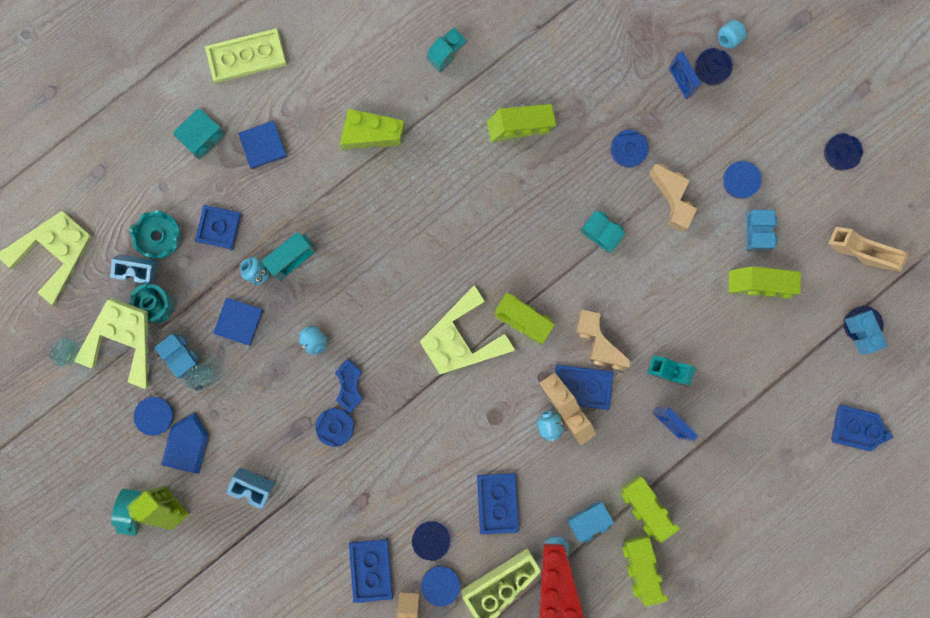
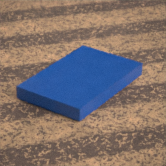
(588, 386)
(675, 423)
(497, 503)
(370, 570)

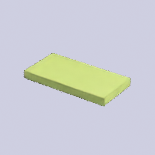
(245, 55)

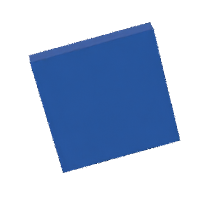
(684, 75)
(262, 144)
(218, 227)
(238, 321)

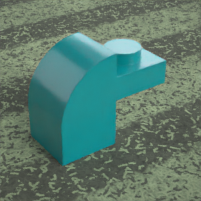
(444, 48)
(671, 370)
(120, 515)

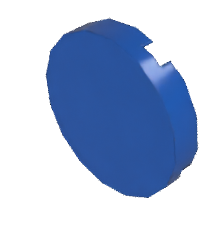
(629, 148)
(742, 179)
(153, 416)
(334, 427)
(440, 586)

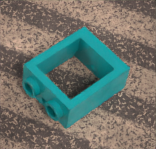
(289, 255)

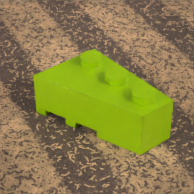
(521, 122)
(370, 130)
(765, 282)
(524, 318)
(158, 509)
(648, 509)
(643, 570)

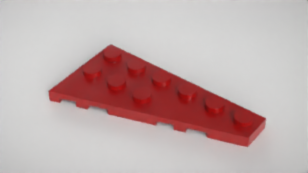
(558, 589)

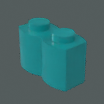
(602, 231)

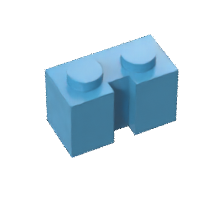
(760, 230)
(140, 268)
(868, 332)
(177, 354)
(250, 486)
(590, 521)

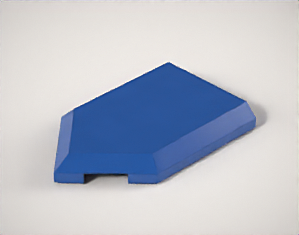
(859, 428)
(186, 445)

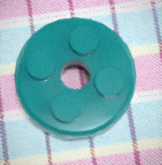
(143, 232)

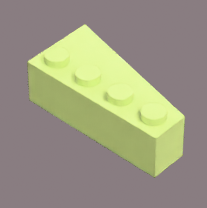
(500, 586)

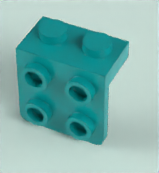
(199, 133)

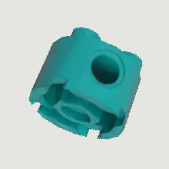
(154, 300)

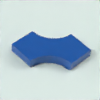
(349, 395)

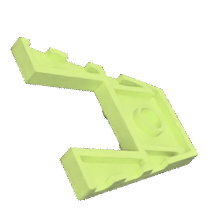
(63, 239)
(125, 325)
(447, 346)

